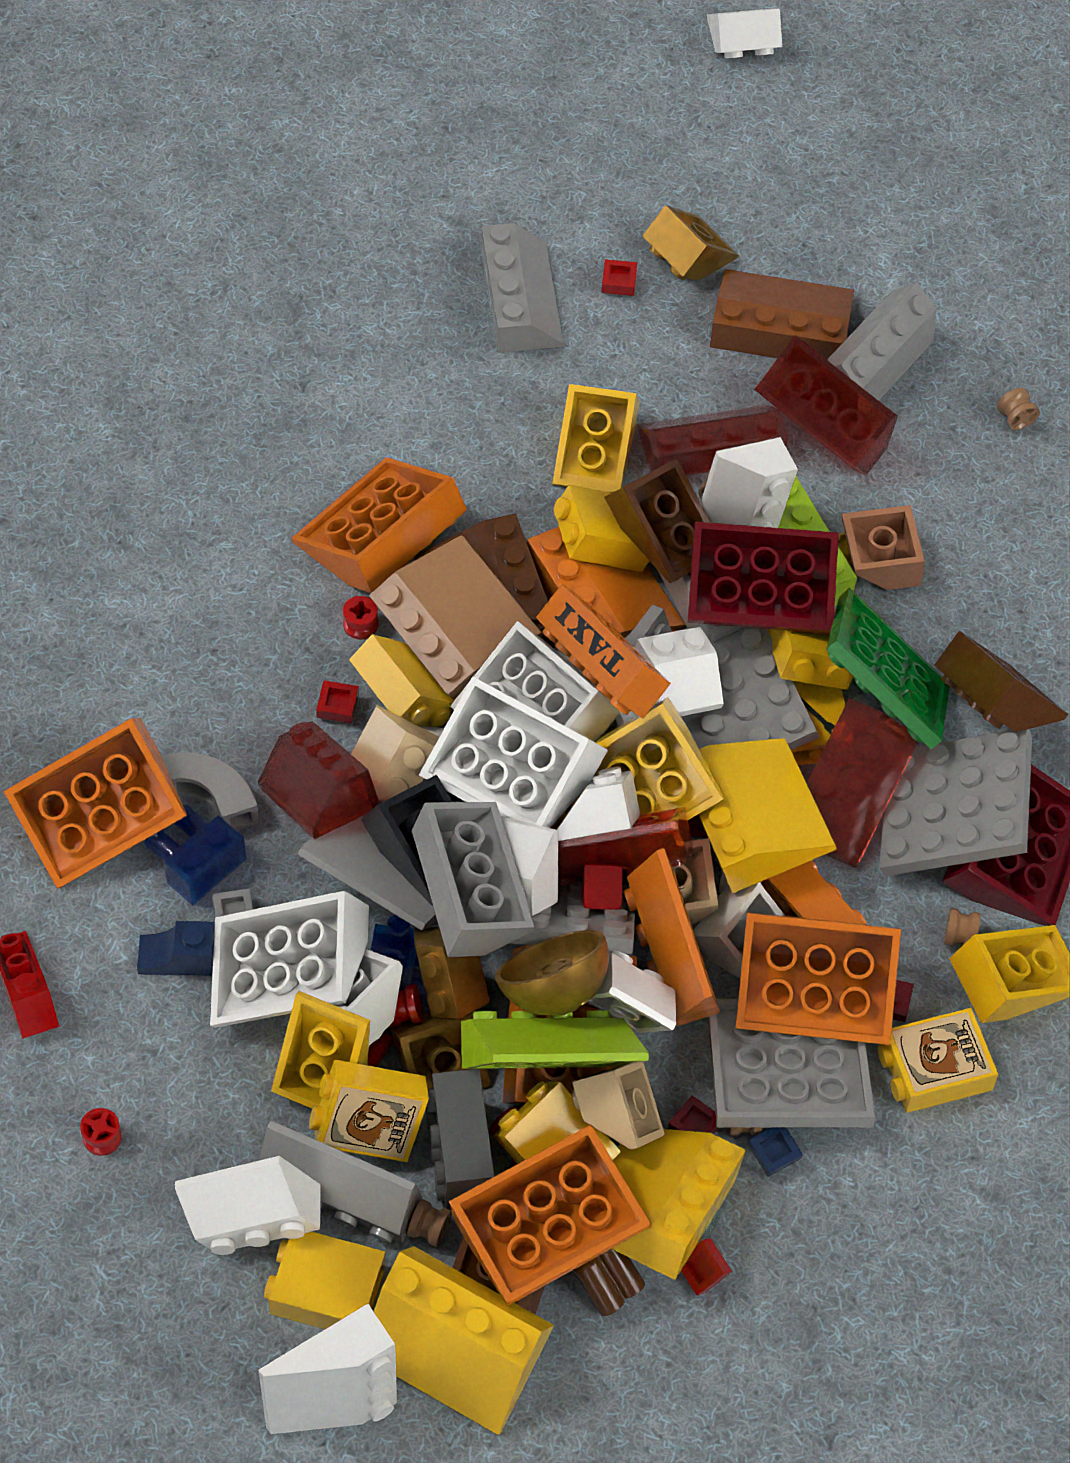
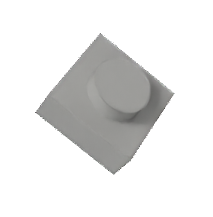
(232, 902)

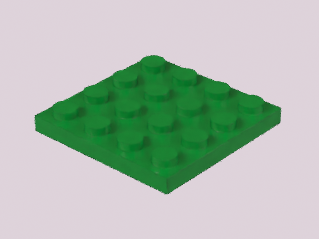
(888, 669)

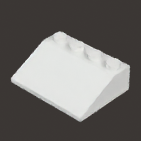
(546, 682)
(511, 757)
(286, 949)
(332, 1378)

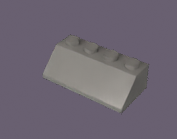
(520, 289)
(888, 340)
(471, 877)
(348, 1184)

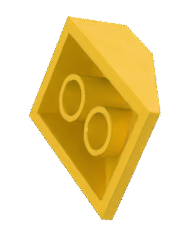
(595, 438)
(1013, 971)
(312, 1042)

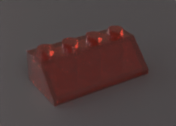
(829, 405)
(698, 437)
(858, 776)
(317, 780)
(628, 847)

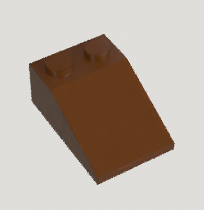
(660, 517)

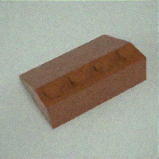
(766, 312)

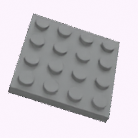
(754, 697)
(959, 804)
(571, 916)
(786, 1077)

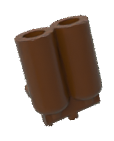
(610, 1281)

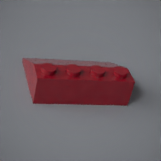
(763, 577)
(1030, 882)

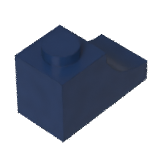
(178, 951)

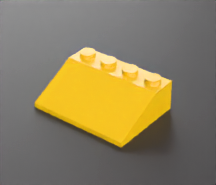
(663, 762)
(765, 815)
(680, 1189)
(458, 1338)

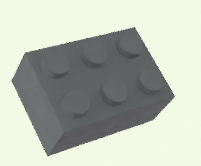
(458, 1133)

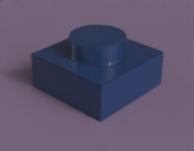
(775, 1149)

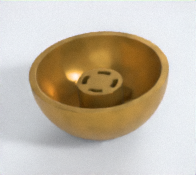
(556, 973)

